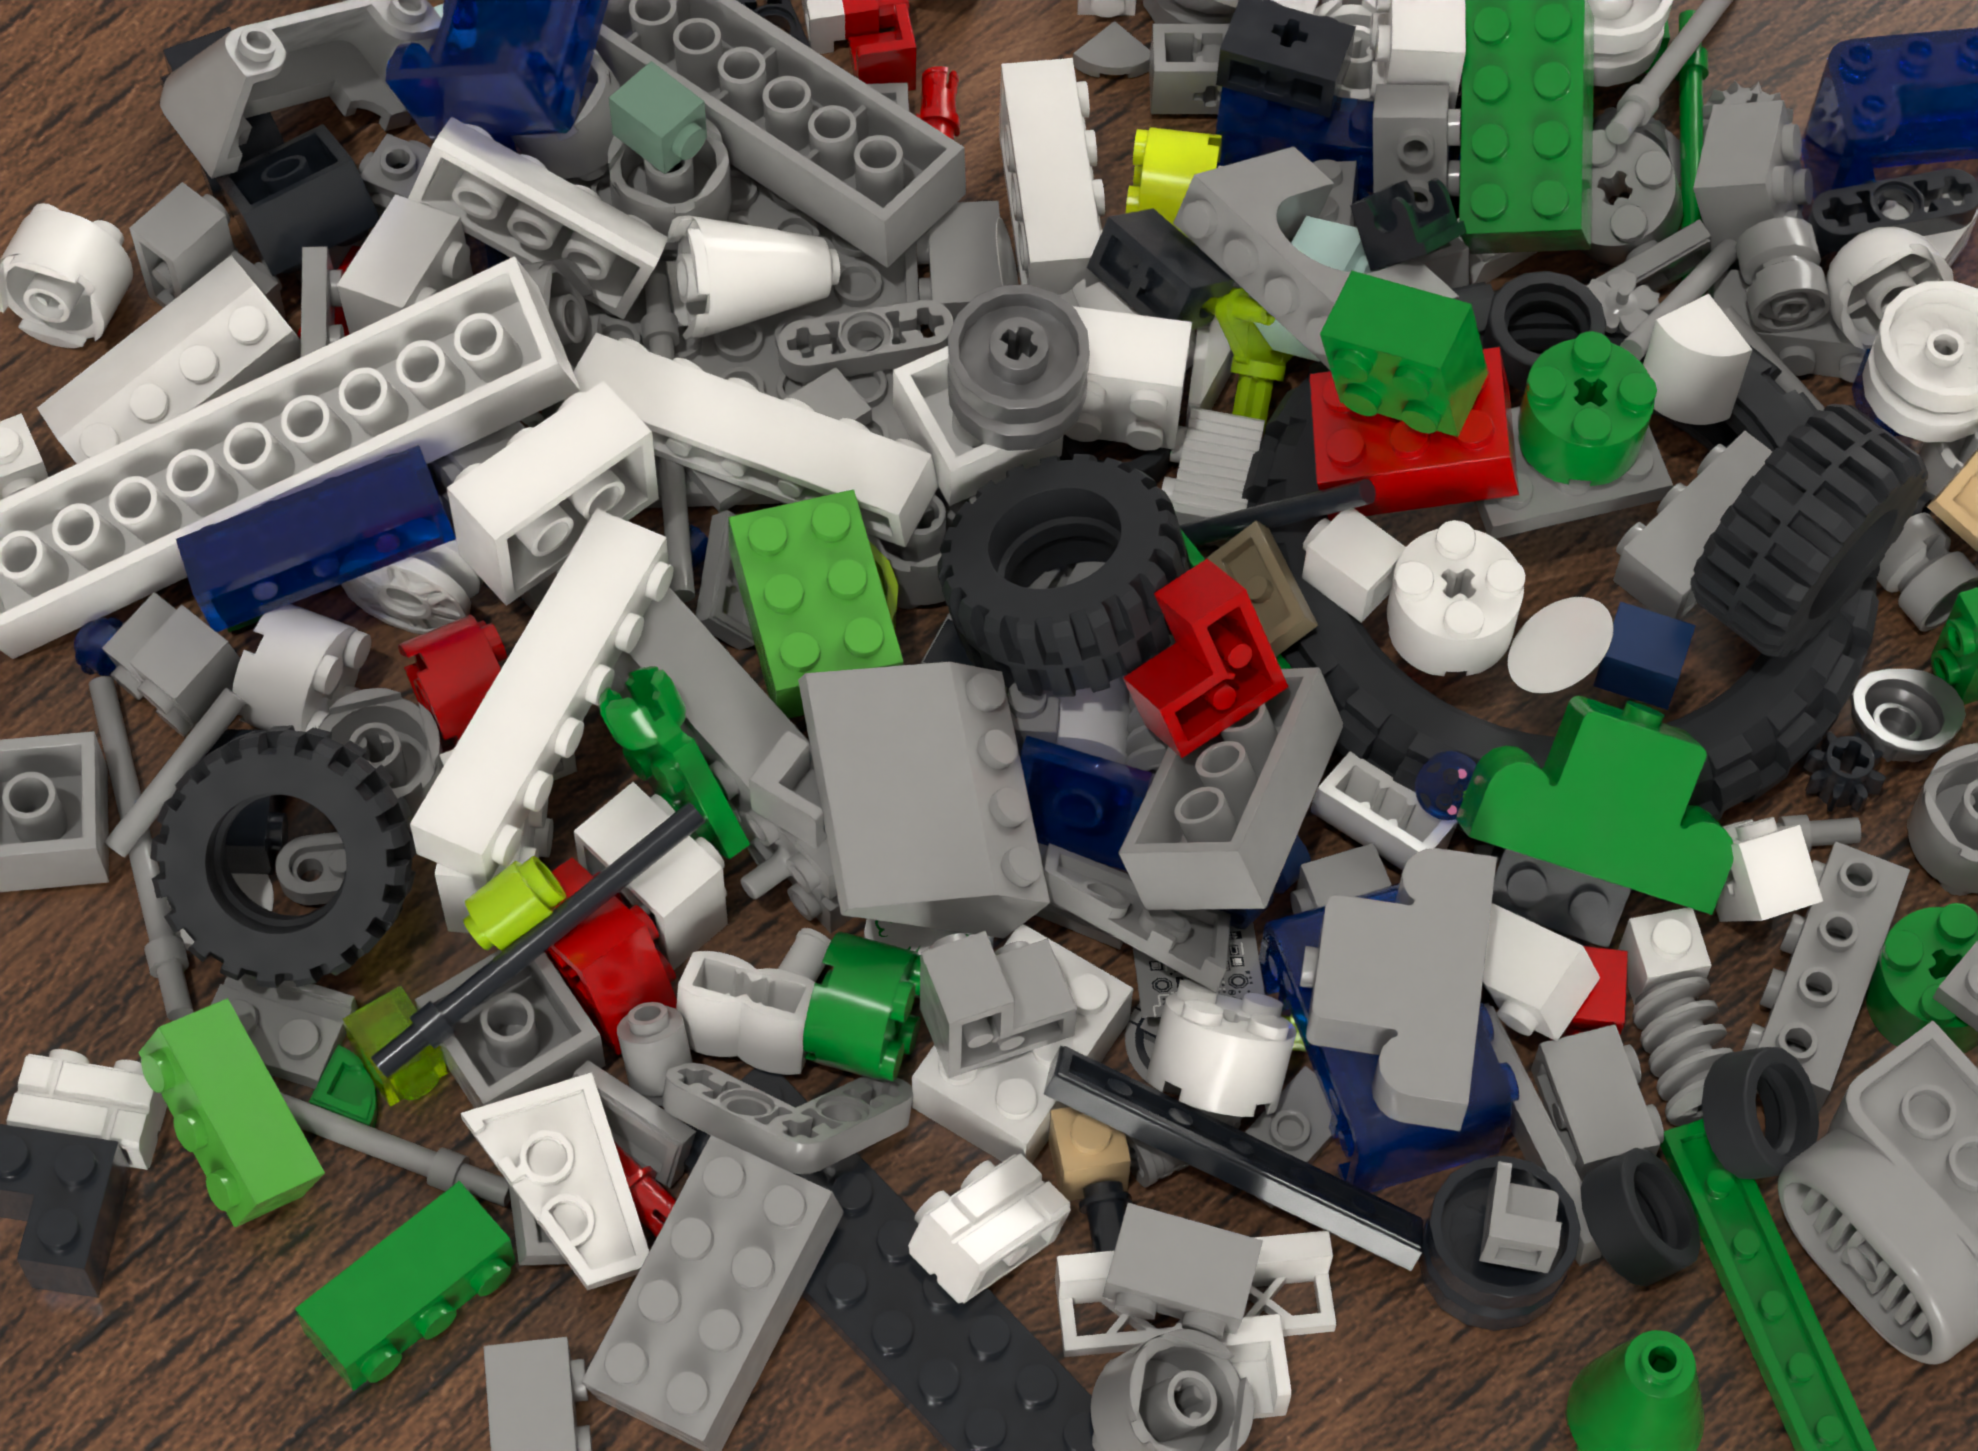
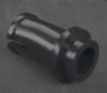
(1105, 1209)

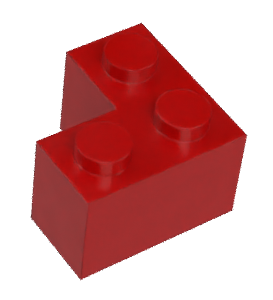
(1214, 669)
(610, 959)

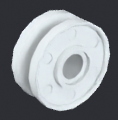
(419, 590)

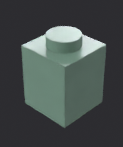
(658, 118)

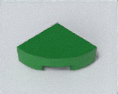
(347, 1089)

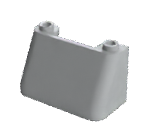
(289, 62)

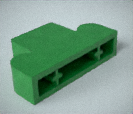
(1607, 804)

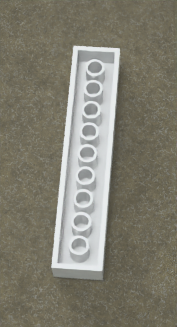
(412, 379)

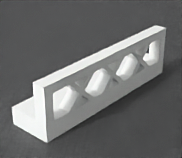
(1280, 1262)

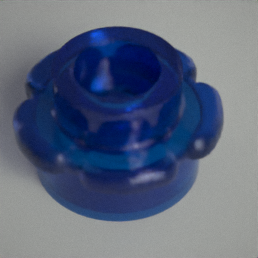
(89, 646)

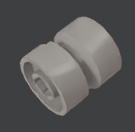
(1784, 274)
(1926, 572)

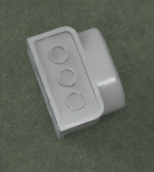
(1895, 1197)

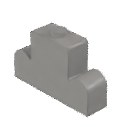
(1408, 983)

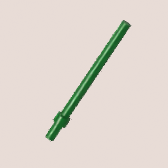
(1691, 125)

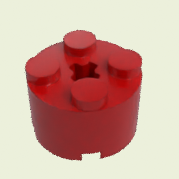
(454, 672)

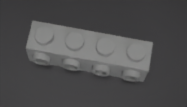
(1829, 963)

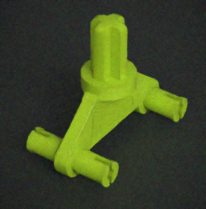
(1253, 356)

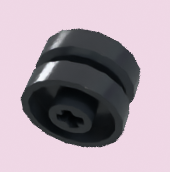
(1481, 1291)

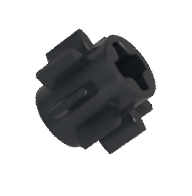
(1841, 788)

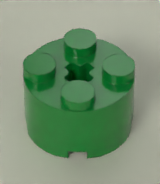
(1585, 410)
(1913, 965)
(864, 1008)

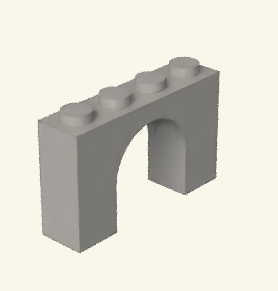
(1244, 224)

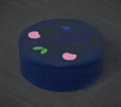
(1443, 784)

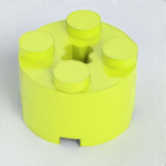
(1165, 167)

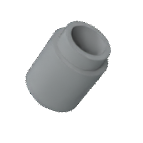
(651, 1043)

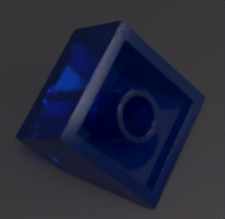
(1082, 799)

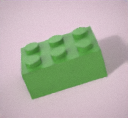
(811, 593)

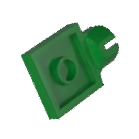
(669, 757)

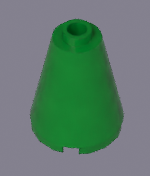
(1638, 1398)

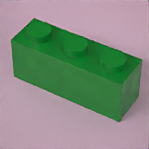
(407, 1287)

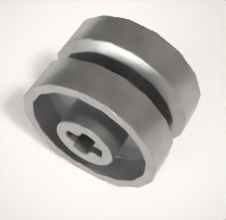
(1017, 367)

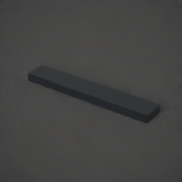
(1235, 1157)

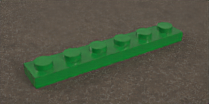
(1767, 1298)

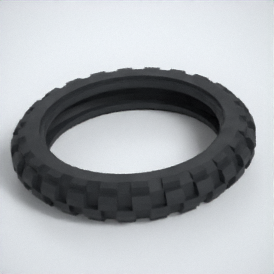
(1393, 723)

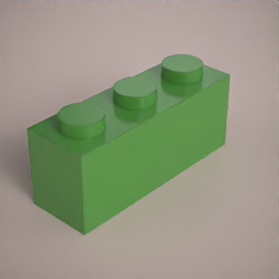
(229, 1113)

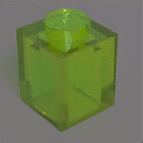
(376, 1026)

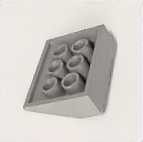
(924, 797)

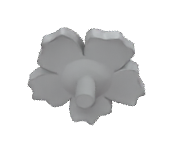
(1622, 302)

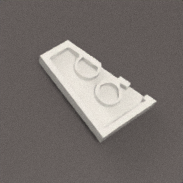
(567, 1174)

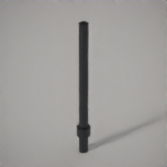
(434, 1023)

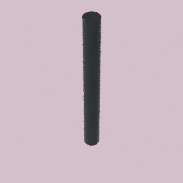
(1281, 512)

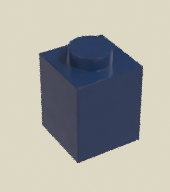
(1644, 655)

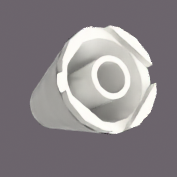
(743, 273)

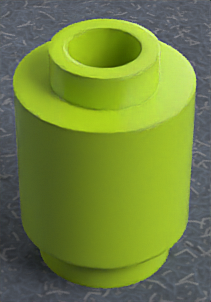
(512, 903)

